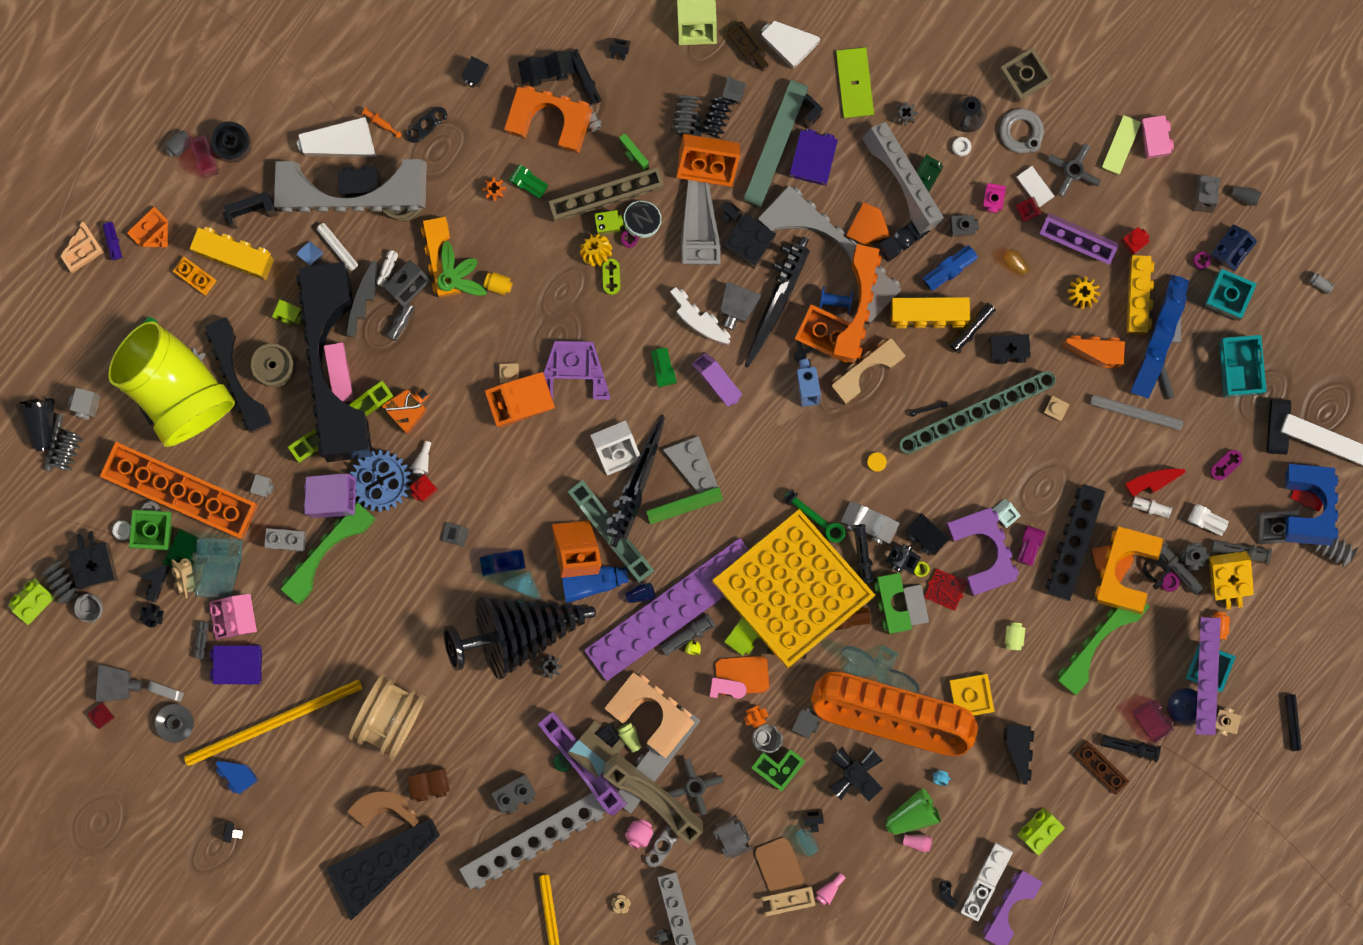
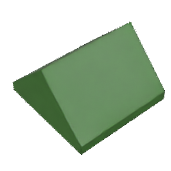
(150, 530)

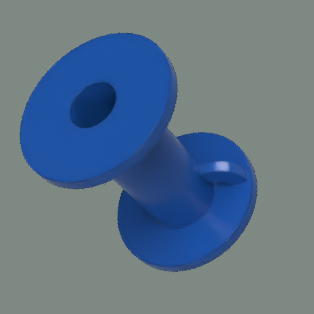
(836, 300)

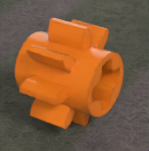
(490, 186)
(756, 716)

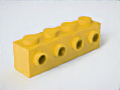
(1139, 295)

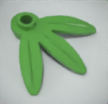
(454, 275)

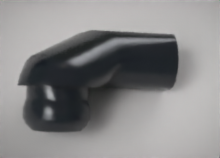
(945, 894)

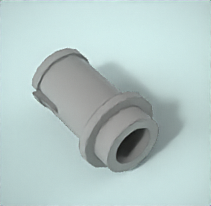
(594, 123)
(1321, 283)

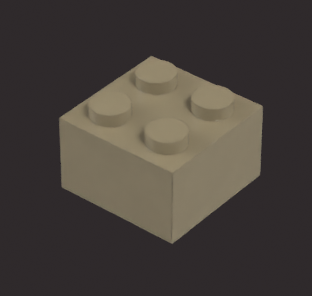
(1025, 75)

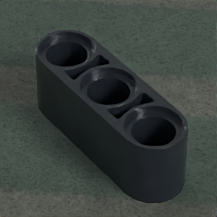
(1276, 441)

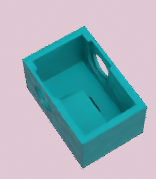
(1242, 366)

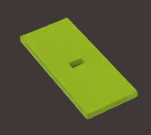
(854, 67)

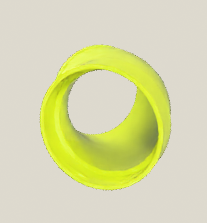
(168, 383)

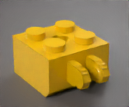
(1227, 586)

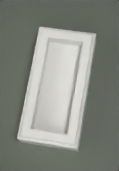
(1035, 186)

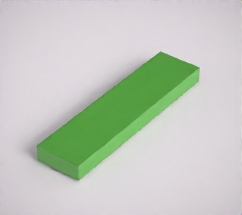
(684, 505)

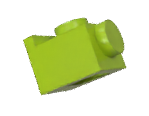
(288, 313)

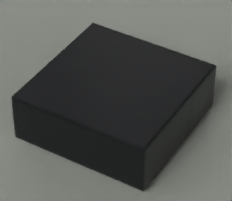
(608, 735)

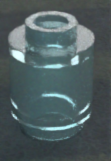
(806, 842)

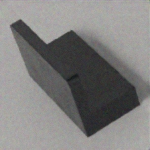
(815, 113)

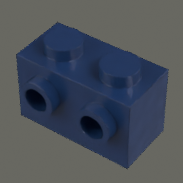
(1234, 246)

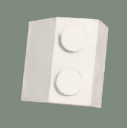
(616, 447)

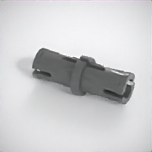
(400, 322)

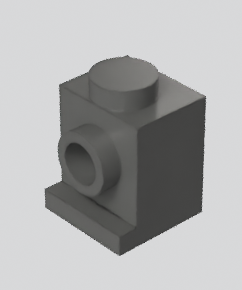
(959, 231)

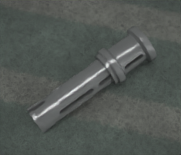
(1254, 553)
(1179, 569)
(696, 630)

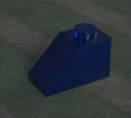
(502, 562)

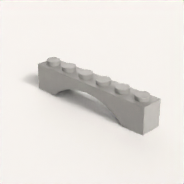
(921, 206)

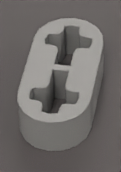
(165, 691)

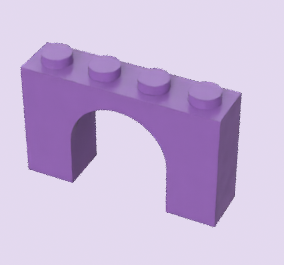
(985, 524)

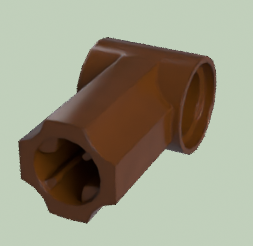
(861, 617)

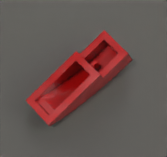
(1152, 481)

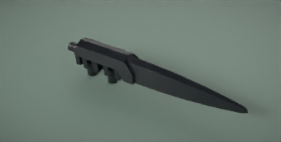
(780, 294)
(633, 491)

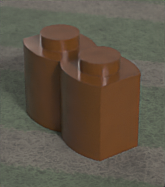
(428, 784)

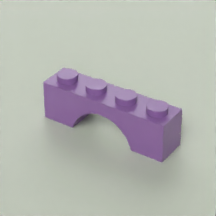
(1023, 887)

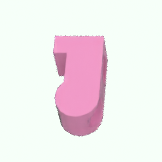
(733, 688)

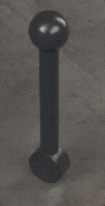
(912, 413)

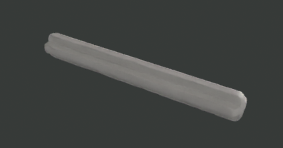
(1136, 412)

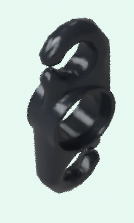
(429, 116)

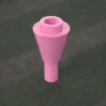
(827, 893)

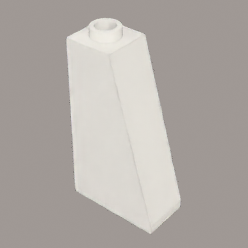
(339, 140)

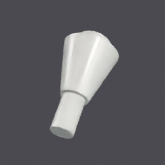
(420, 465)

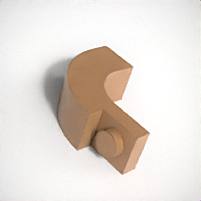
(374, 803)

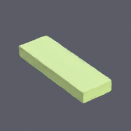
(1121, 145)

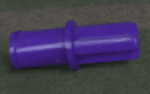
(112, 241)

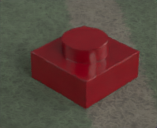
(1028, 209)
(101, 715)

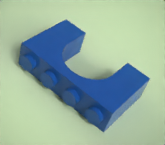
(1322, 483)

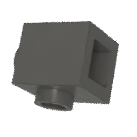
(806, 723)

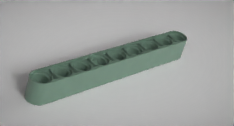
(986, 411)

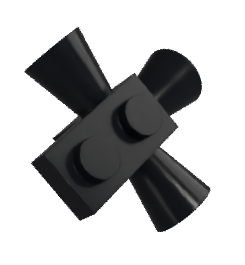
(856, 774)

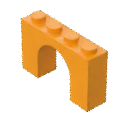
(1126, 543)

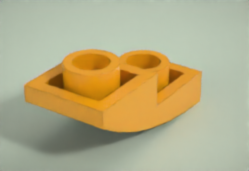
(194, 276)

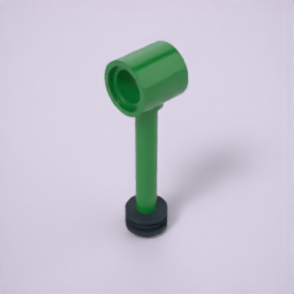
(792, 498)

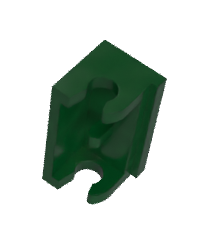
(929, 171)

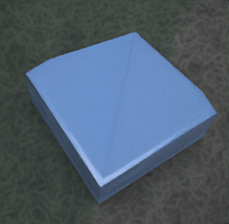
(310, 254)

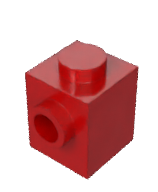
(1135, 240)
(423, 489)

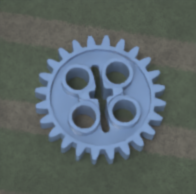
(389, 496)

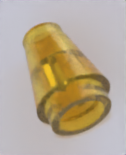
(1015, 262)

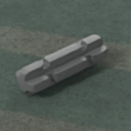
(201, 640)

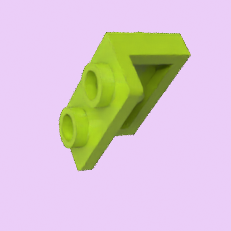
(30, 601)
(1040, 831)

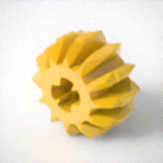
(596, 250)
(1088, 288)

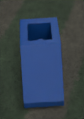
(239, 776)

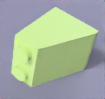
(697, 22)

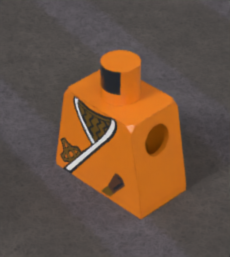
(407, 408)

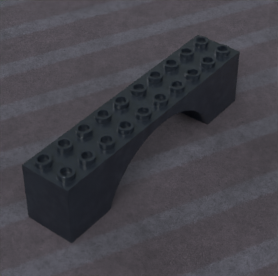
(325, 299)

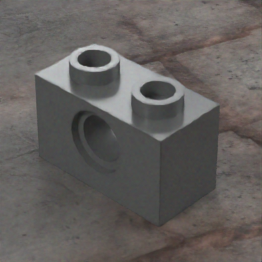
(407, 283)

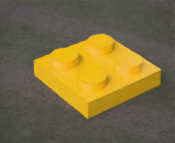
(973, 694)

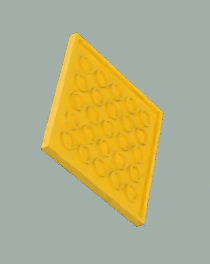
(793, 588)

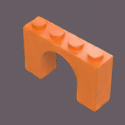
(529, 102)

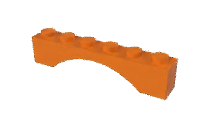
(863, 265)

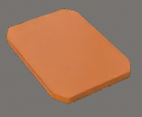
(747, 670)

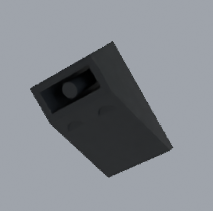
(1017, 745)

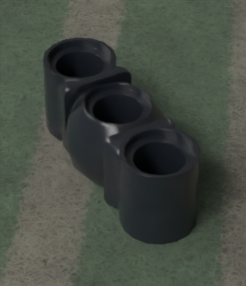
(900, 241)

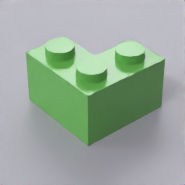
(780, 773)

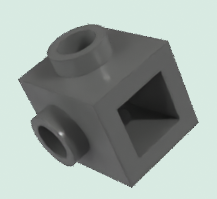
(1187, 559)

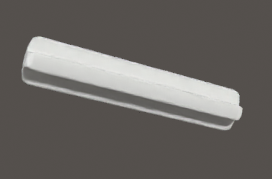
(337, 246)

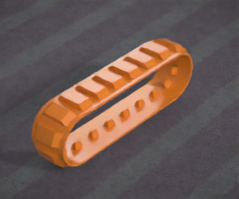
(894, 714)

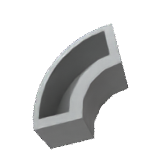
(877, 525)

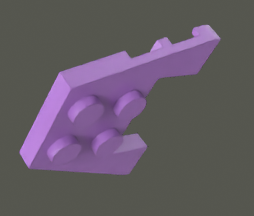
(576, 361)

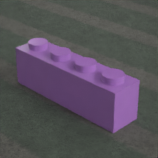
(1079, 238)

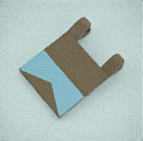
(592, 751)

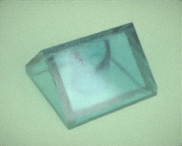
(524, 584)

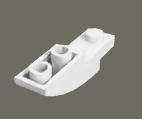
(705, 324)
(986, 881)

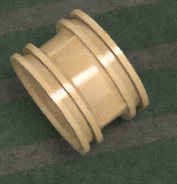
(387, 716)

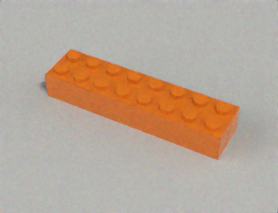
(179, 490)

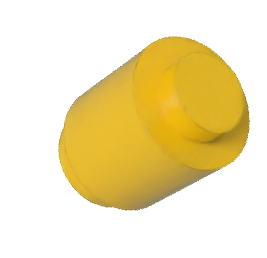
(498, 283)

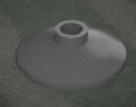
(164, 723)

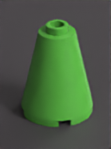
(913, 814)

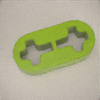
(616, 277)

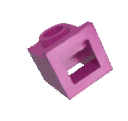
(988, 204)

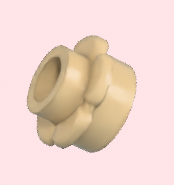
(620, 909)

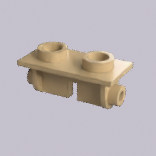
(183, 582)

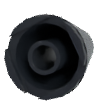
(967, 113)
(37, 421)

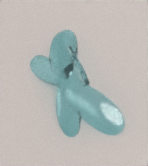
(864, 665)

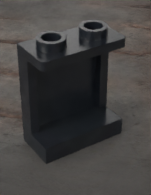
(249, 205)

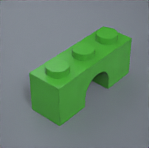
(894, 620)

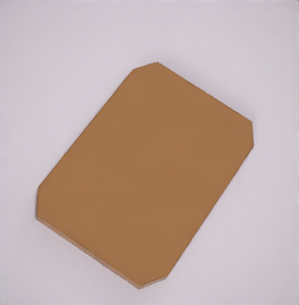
(779, 866)

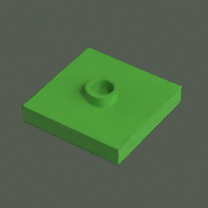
(633, 153)

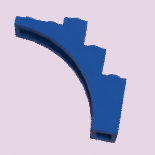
(1161, 337)

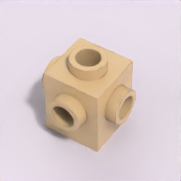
(1232, 724)

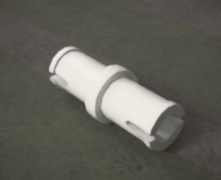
(1152, 507)

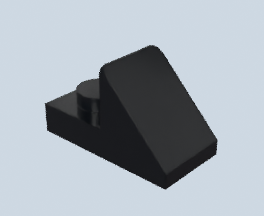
(158, 577)

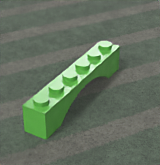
(301, 583)
(1077, 673)

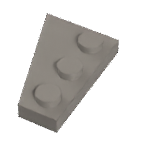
(693, 464)

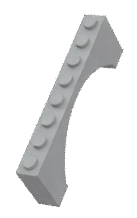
(402, 190)
(794, 212)

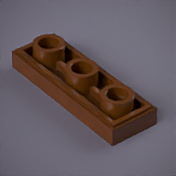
(1092, 759)

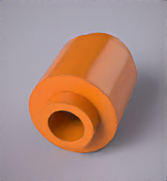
(1224, 625)

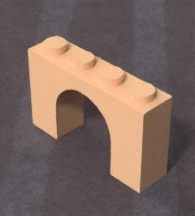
(674, 722)

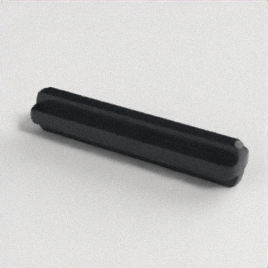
(1293, 722)

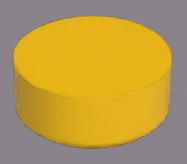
(876, 462)

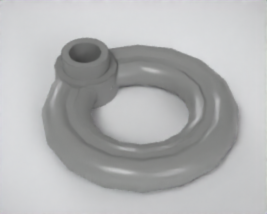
(1012, 144)

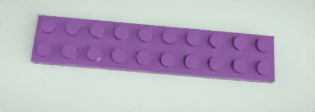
(662, 615)

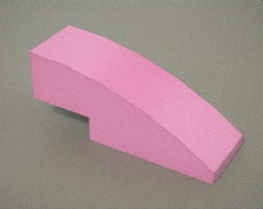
(339, 371)

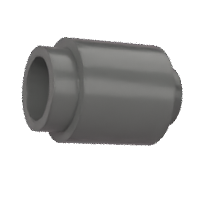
(178, 143)

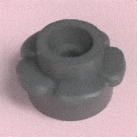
(663, 936)

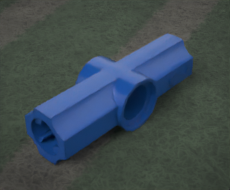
(950, 268)

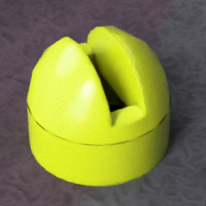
(918, 571)
(692, 648)

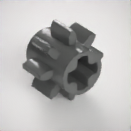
(906, 119)
(546, 663)

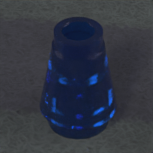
(642, 593)

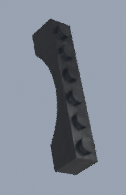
(223, 339)

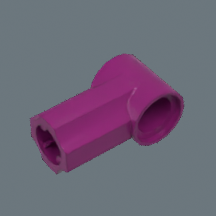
(1031, 540)

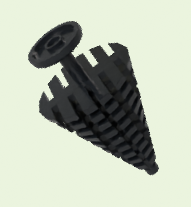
(513, 632)

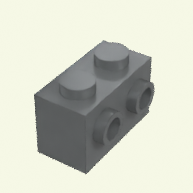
(513, 794)

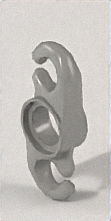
(655, 851)

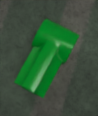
(525, 180)
(664, 371)

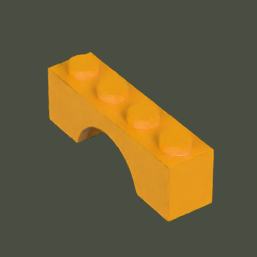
(436, 233)

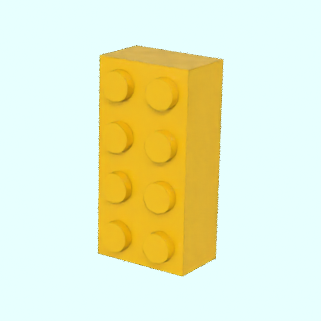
(231, 253)
(929, 311)

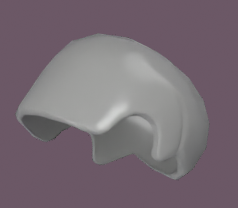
(88, 607)
(767, 738)

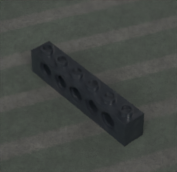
(1095, 498)

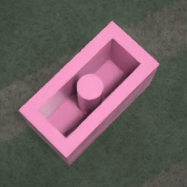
(1156, 137)

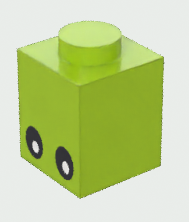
(608, 222)

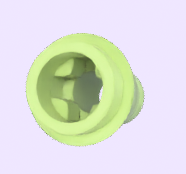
(629, 736)

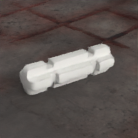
(387, 268)

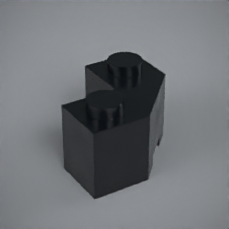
(547, 68)

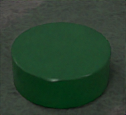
(561, 763)

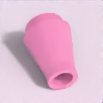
(920, 842)

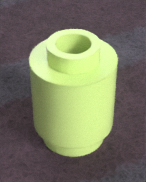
(1014, 636)

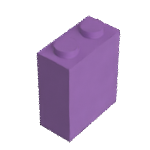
(330, 495)

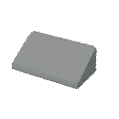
(916, 605)

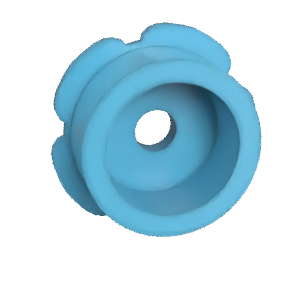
(941, 778)

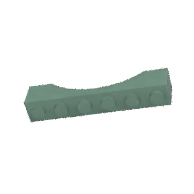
(598, 516)

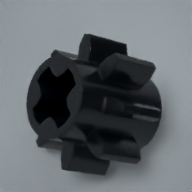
(151, 615)

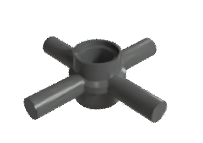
(1070, 177)
(704, 784)

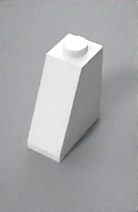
(789, 42)

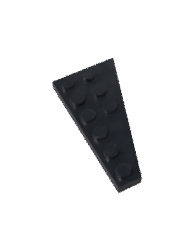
(372, 870)

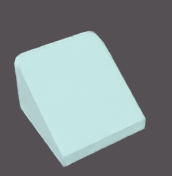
(1006, 513)

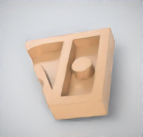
(81, 249)

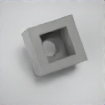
(262, 486)

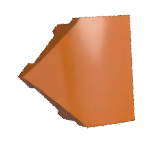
(868, 226)
(150, 230)
(1122, 567)

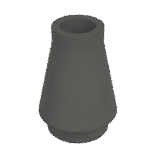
(1247, 195)

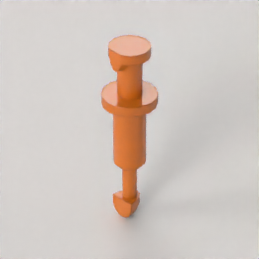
(379, 121)

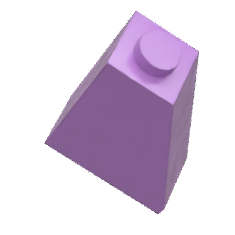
(717, 379)

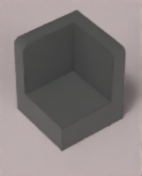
(734, 90)

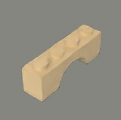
(886, 355)

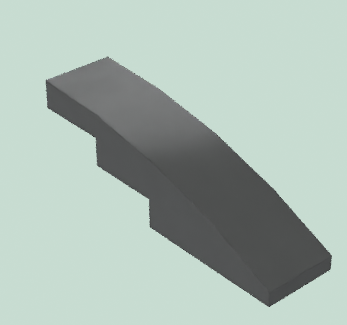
(365, 293)

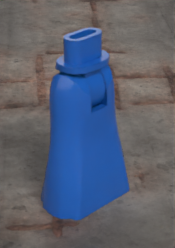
(588, 585)

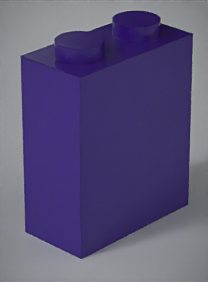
(813, 157)
(236, 665)

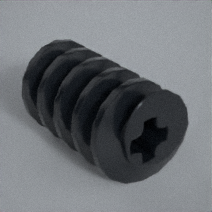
(716, 117)

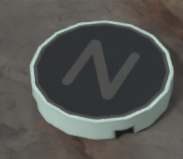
(642, 219)

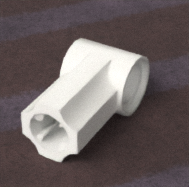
(1203, 518)

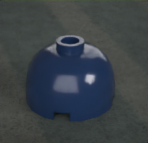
(1183, 707)

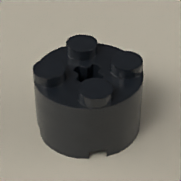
(221, 146)

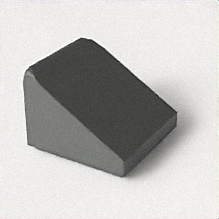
(455, 534)

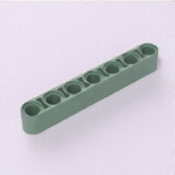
(776, 143)

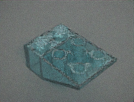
(217, 566)

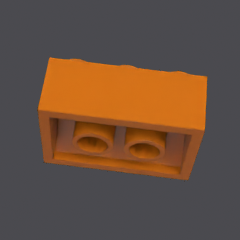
(708, 160)
(821, 330)

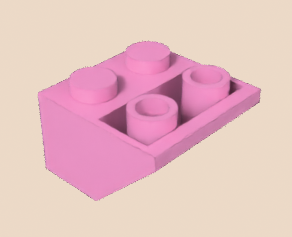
(232, 616)

